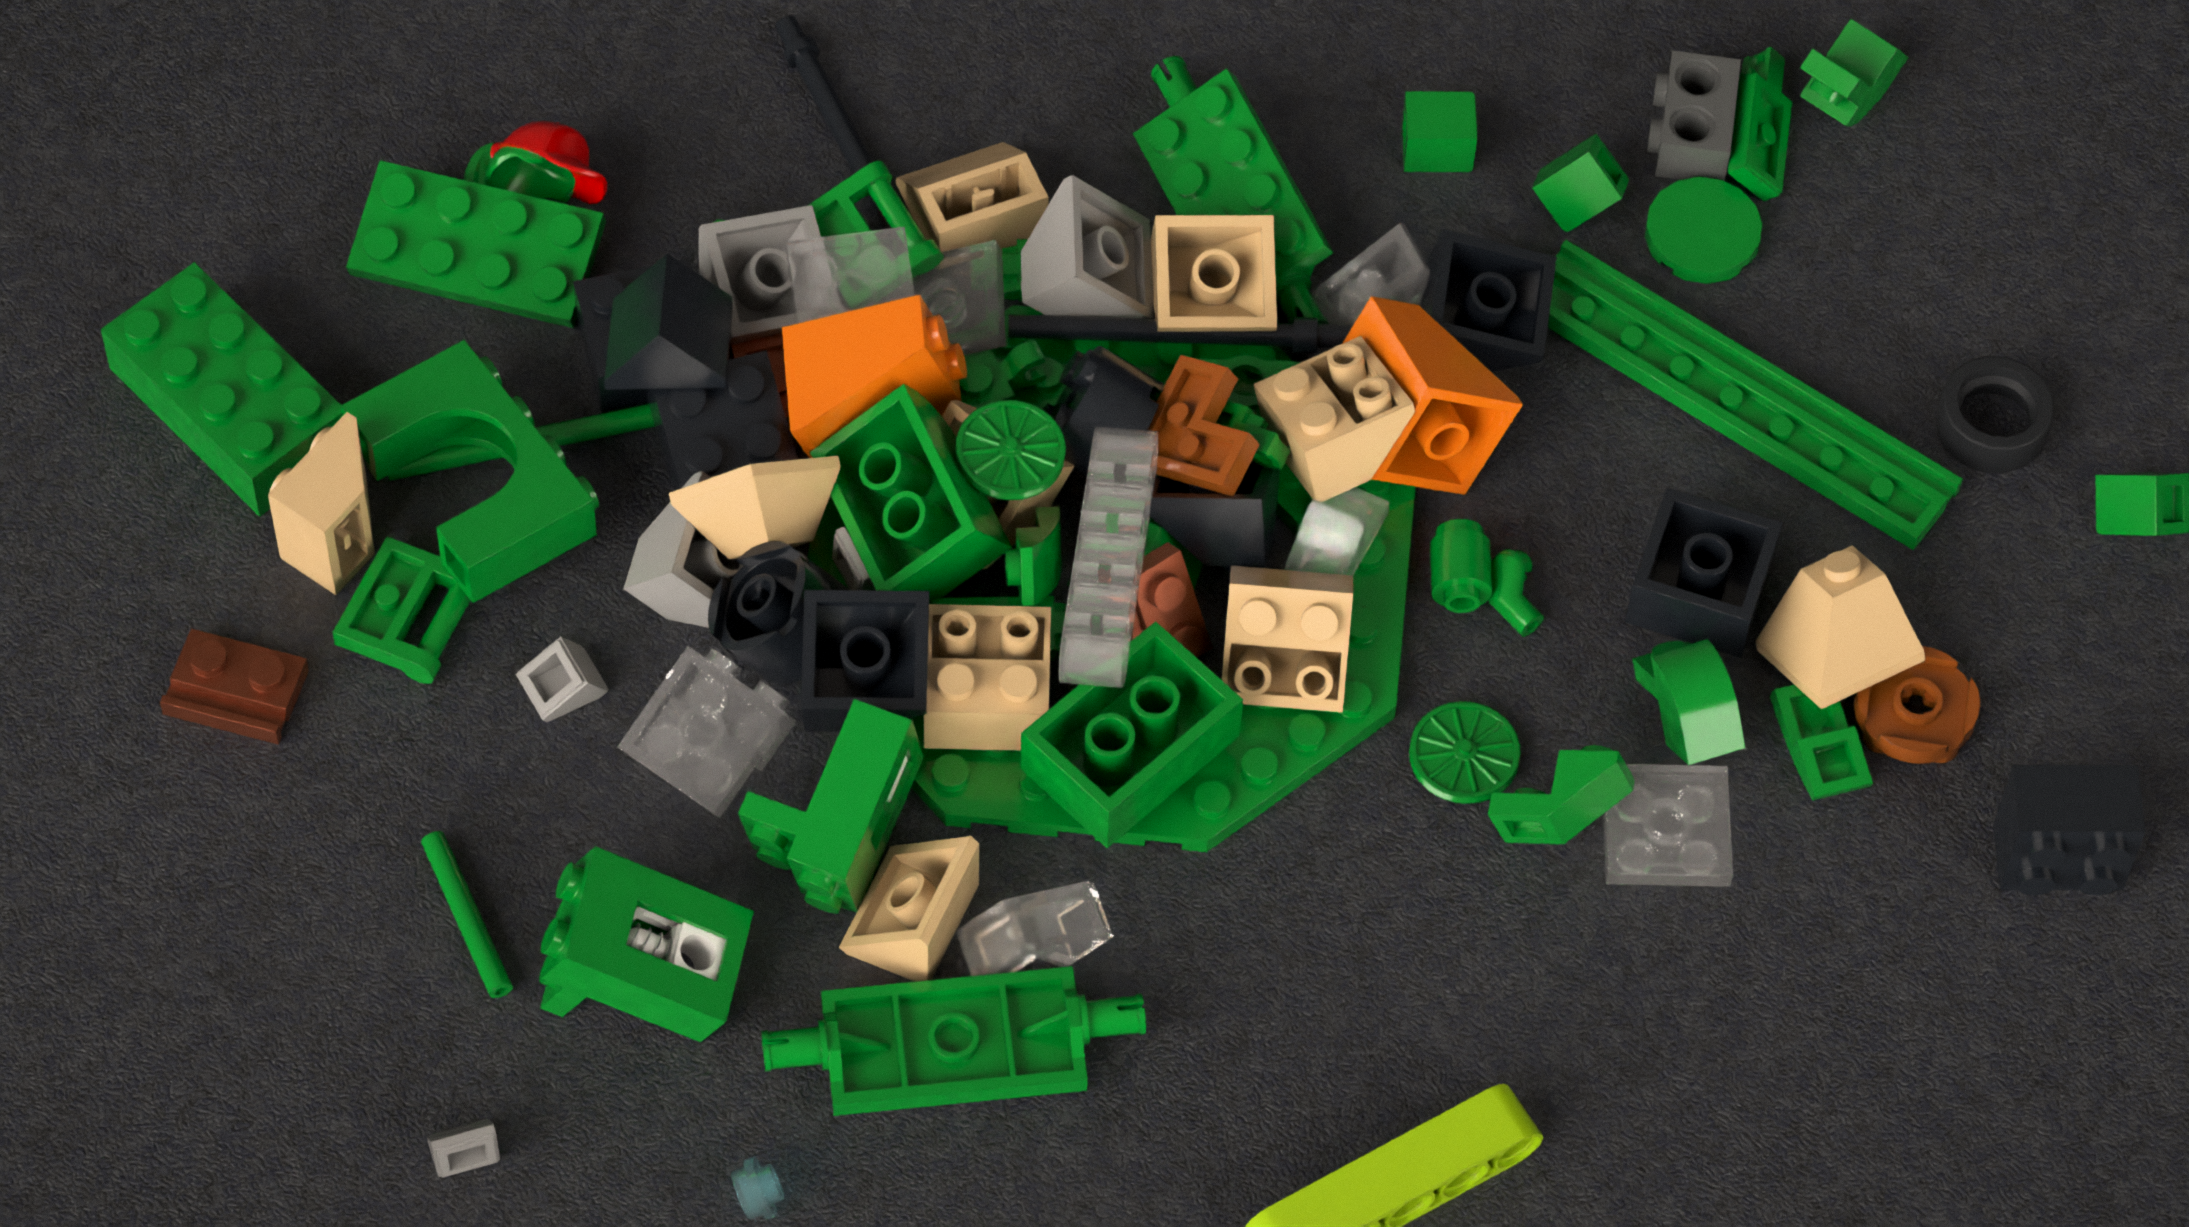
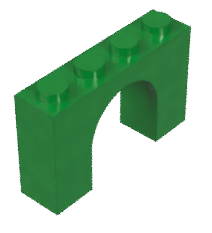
(462, 402)

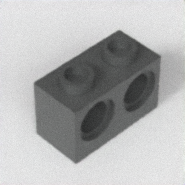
(1702, 118)

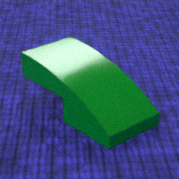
(1820, 744)

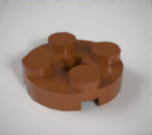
(1926, 736)

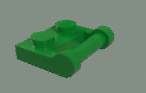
(839, 215)
(389, 604)

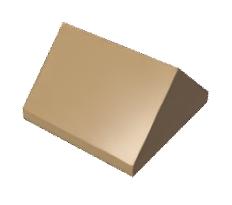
(915, 906)

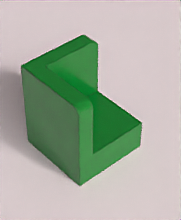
(1439, 131)
(1580, 183)
(2142, 503)

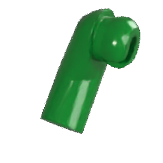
(1507, 597)

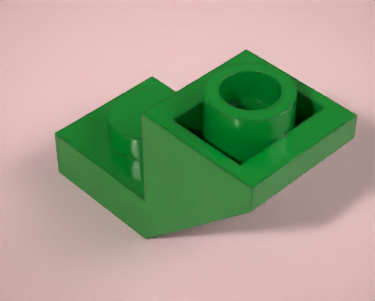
(1582, 790)

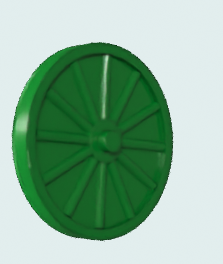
(1010, 450)
(1464, 752)

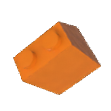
(858, 358)
(1455, 398)

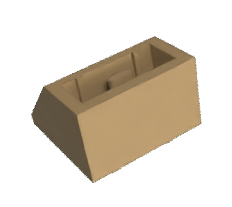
(976, 198)
(1335, 416)
(325, 508)
(1288, 637)
(985, 675)

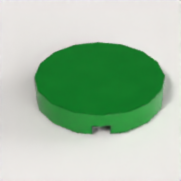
(1703, 229)

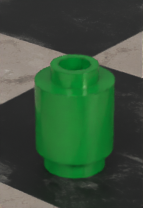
(1460, 566)

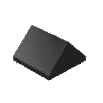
(669, 331)

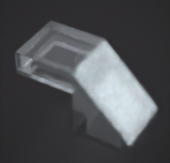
(1044, 925)

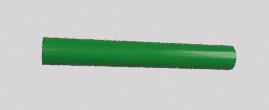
(466, 914)

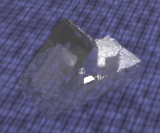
(1386, 269)
(1337, 533)

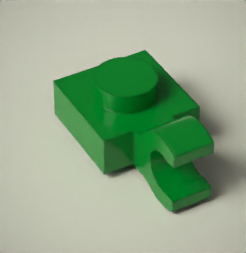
(996, 381)

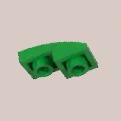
(1037, 559)

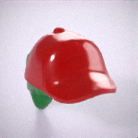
(540, 162)

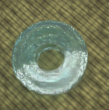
(757, 1189)

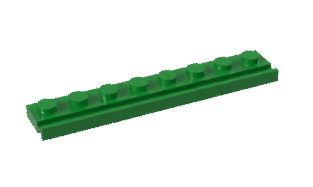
(1747, 398)

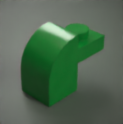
(1851, 74)
(1693, 699)

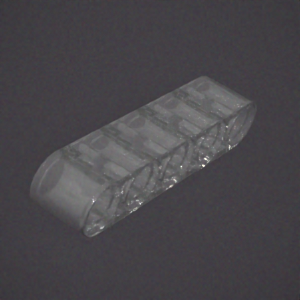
(1108, 557)

